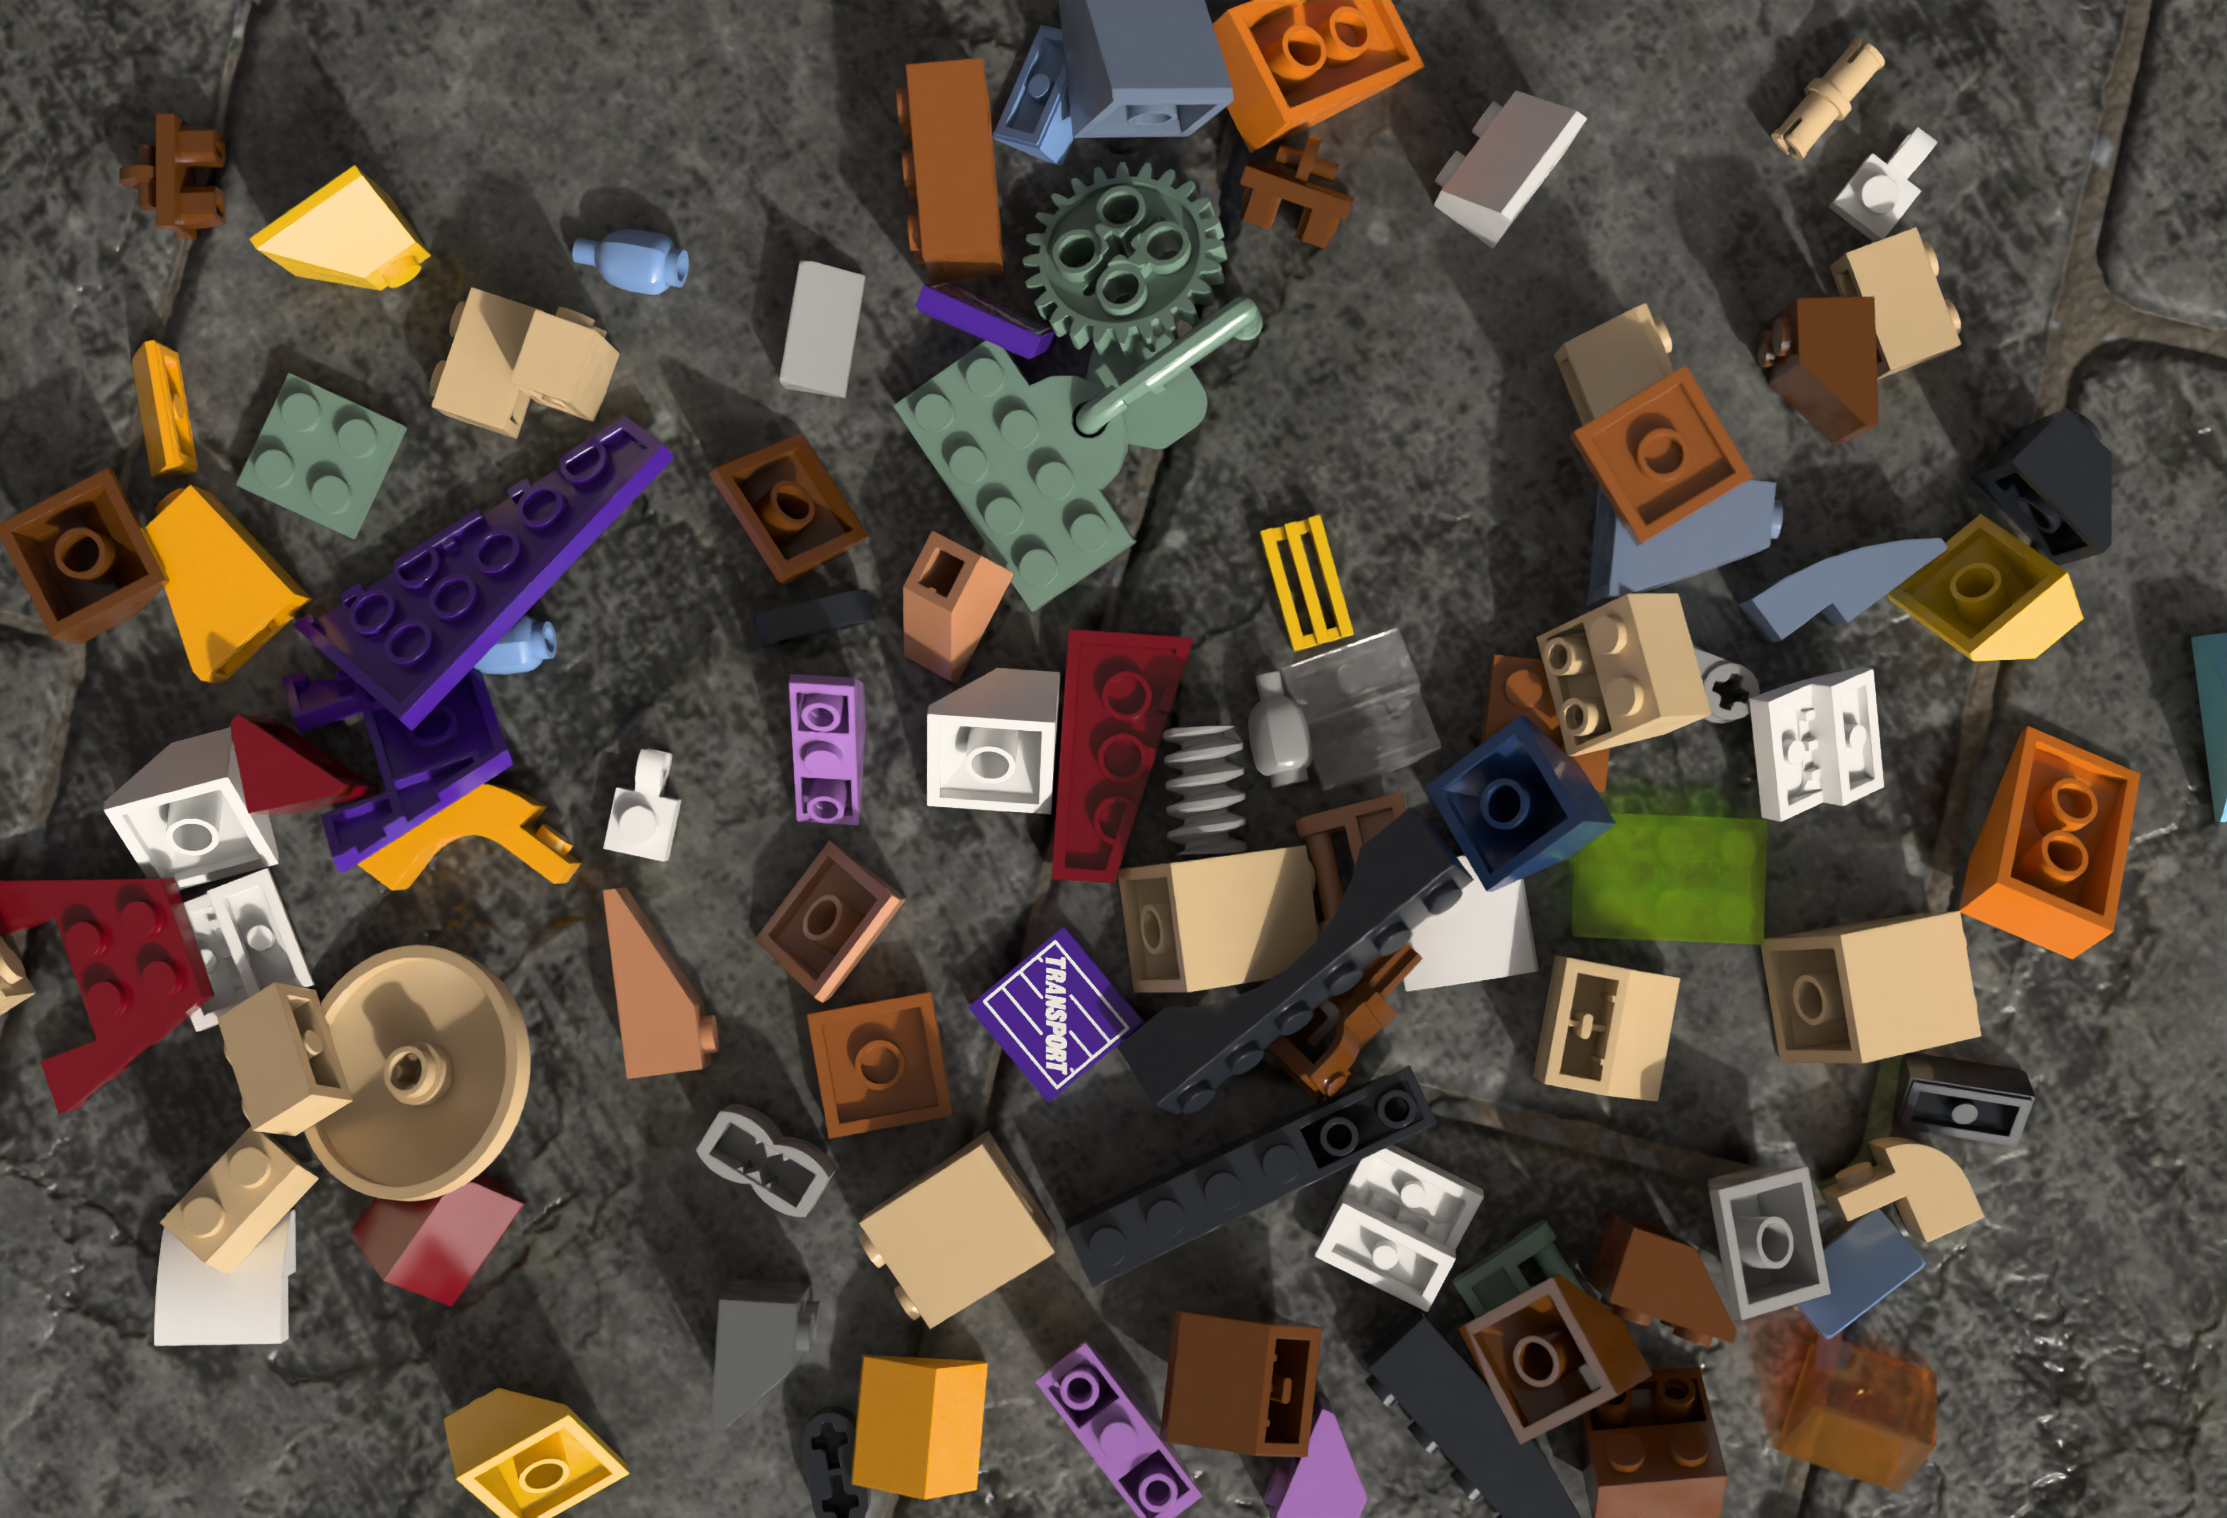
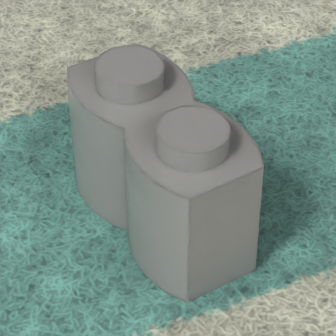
(753, 1151)

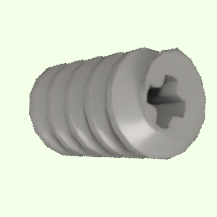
(1204, 790)

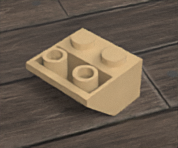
(1615, 361)
(1623, 673)
(1606, 1029)

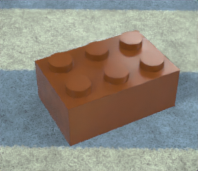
(951, 170)

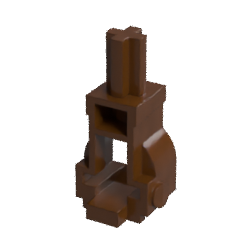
(1358, 1018)

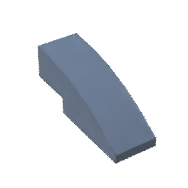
(1836, 586)

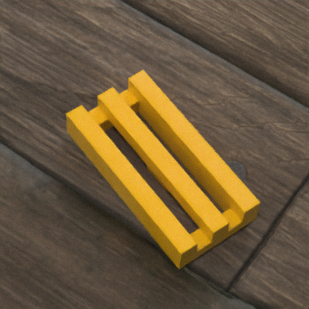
(1292, 533)

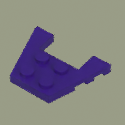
(421, 769)

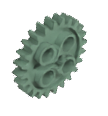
(1125, 259)

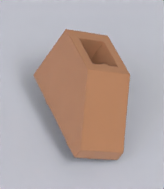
(949, 605)

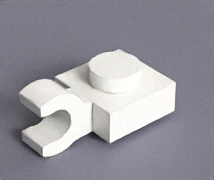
(1880, 190)
(643, 818)

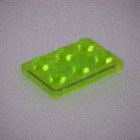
(1673, 880)

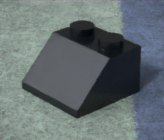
(2055, 485)

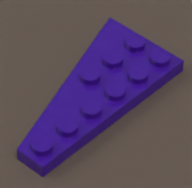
(474, 580)

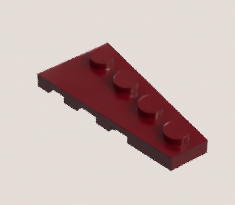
(1111, 730)

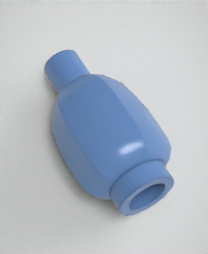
(635, 260)
(520, 648)

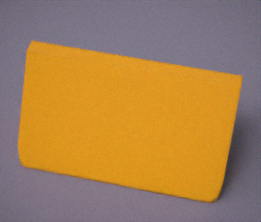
(164, 411)

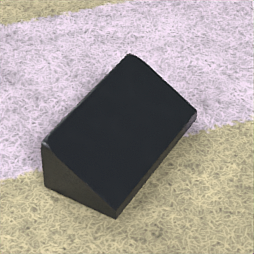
(1962, 1099)

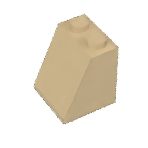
(1218, 919)
(1871, 989)
(958, 1232)

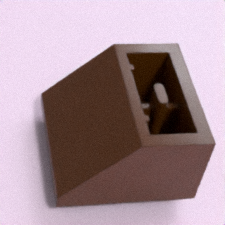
(1659, 1275)
(1241, 1383)
(1654, 1451)

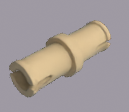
(1828, 98)

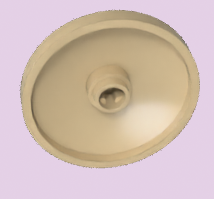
(431, 1073)

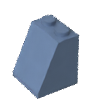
(1142, 67)
(1707, 539)

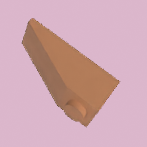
(657, 1005)

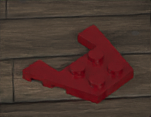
(130, 963)

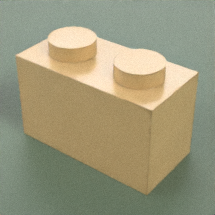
(1909, 306)
(565, 363)
(479, 367)
(284, 1059)
(239, 1200)

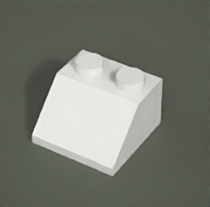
(1506, 165)

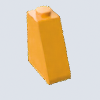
(221, 583)

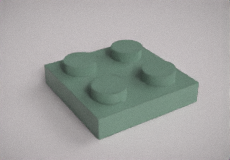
(321, 456)

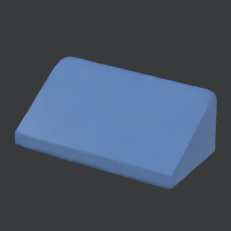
(1038, 107)
(1861, 1270)

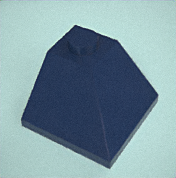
(1518, 805)

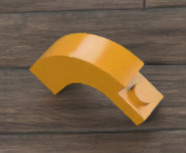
(486, 811)

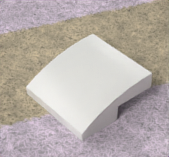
(1817, 743)
(1475, 939)
(244, 943)
(1399, 1224)
(218, 1308)

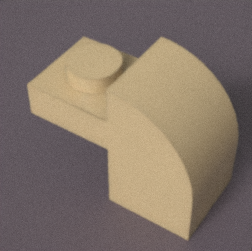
(1921, 1182)

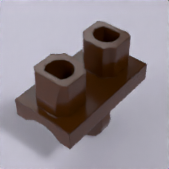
(169, 176)
(1269, 186)

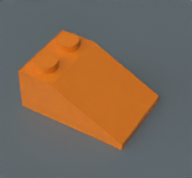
(1308, 61)
(2053, 846)

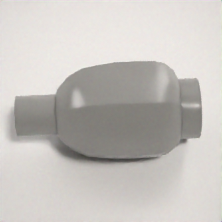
(1279, 734)

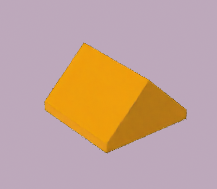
(919, 1425)

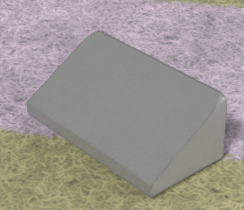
(822, 329)

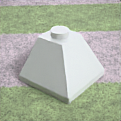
(995, 743)
(190, 814)

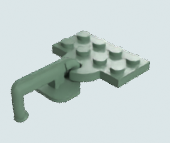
(1026, 469)

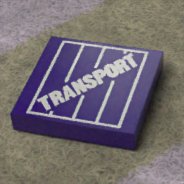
(985, 318)
(1056, 1014)

